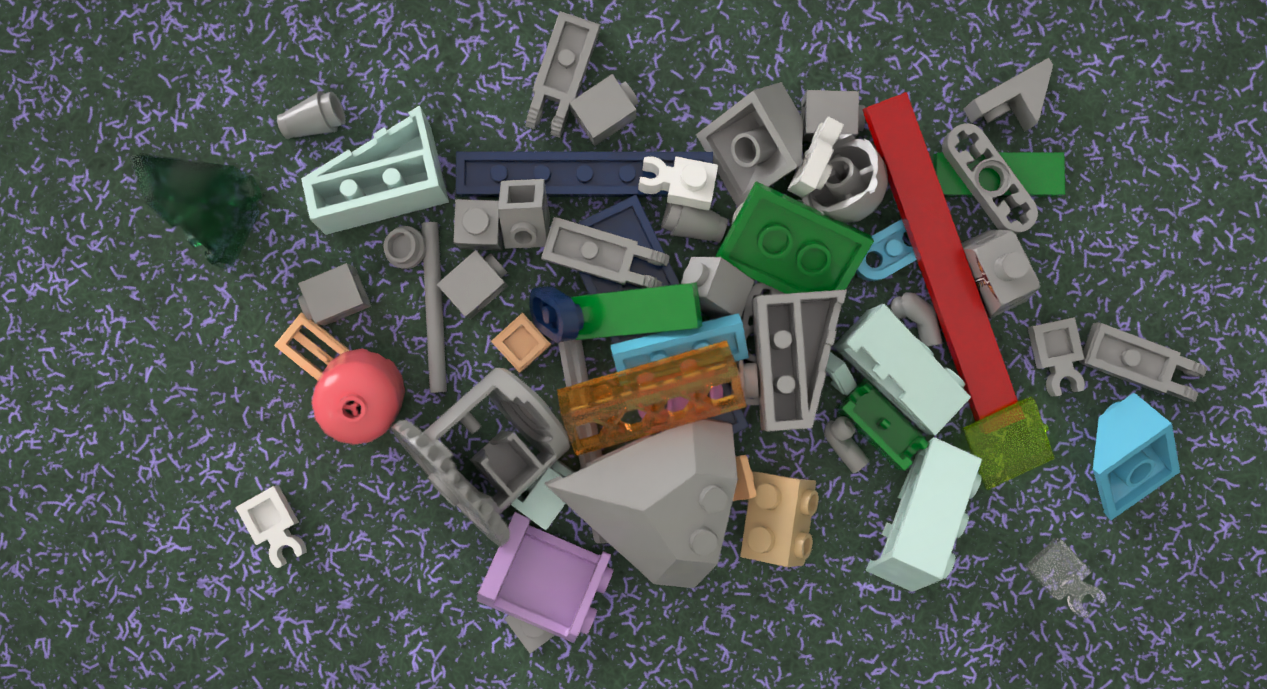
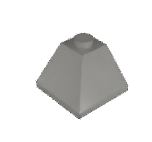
(755, 140)

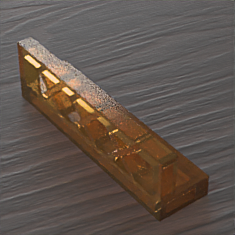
(648, 390)

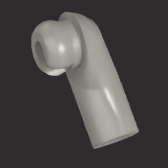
(921, 313)

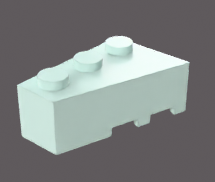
(378, 180)

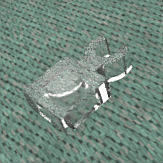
(1062, 574)

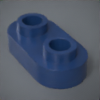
(555, 314)

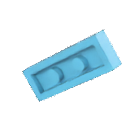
(671, 343)

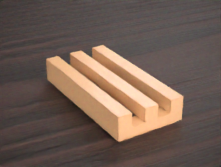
(293, 332)

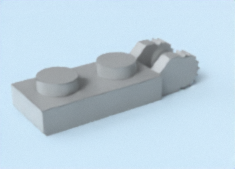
(563, 69)
(599, 253)
(1139, 361)

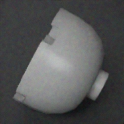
(855, 182)

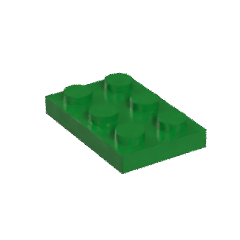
(792, 244)

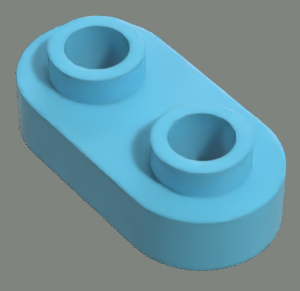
(892, 252)

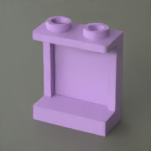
(545, 580)

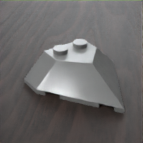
(661, 499)

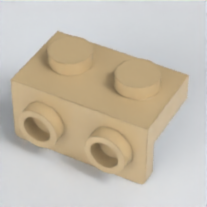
(779, 520)

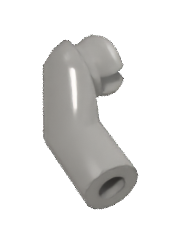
(839, 437)

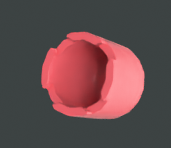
(367, 381)

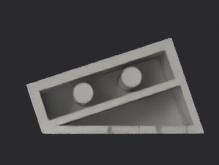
(792, 354)

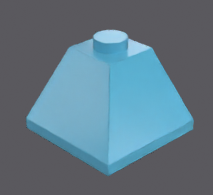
(1132, 454)

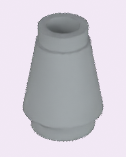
(313, 116)
(694, 223)

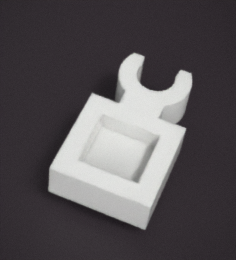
(814, 168)
(688, 182)
(268, 518)

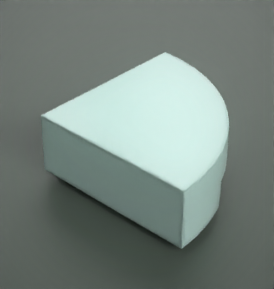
(840, 374)

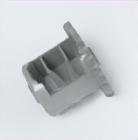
(502, 461)

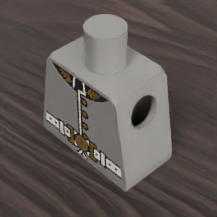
(1000, 270)

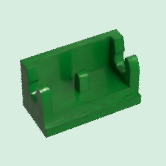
(882, 425)

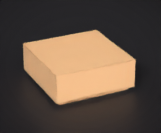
(521, 342)

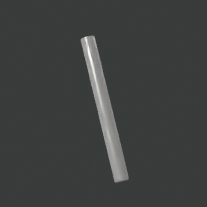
(434, 309)

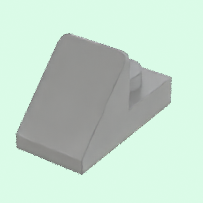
(1023, 94)

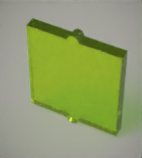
(1009, 442)

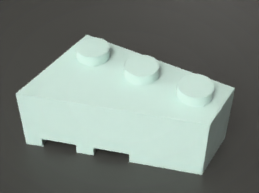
(903, 369)
(928, 517)

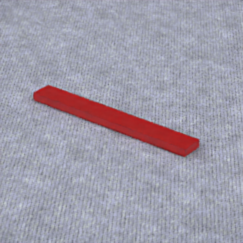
(940, 255)

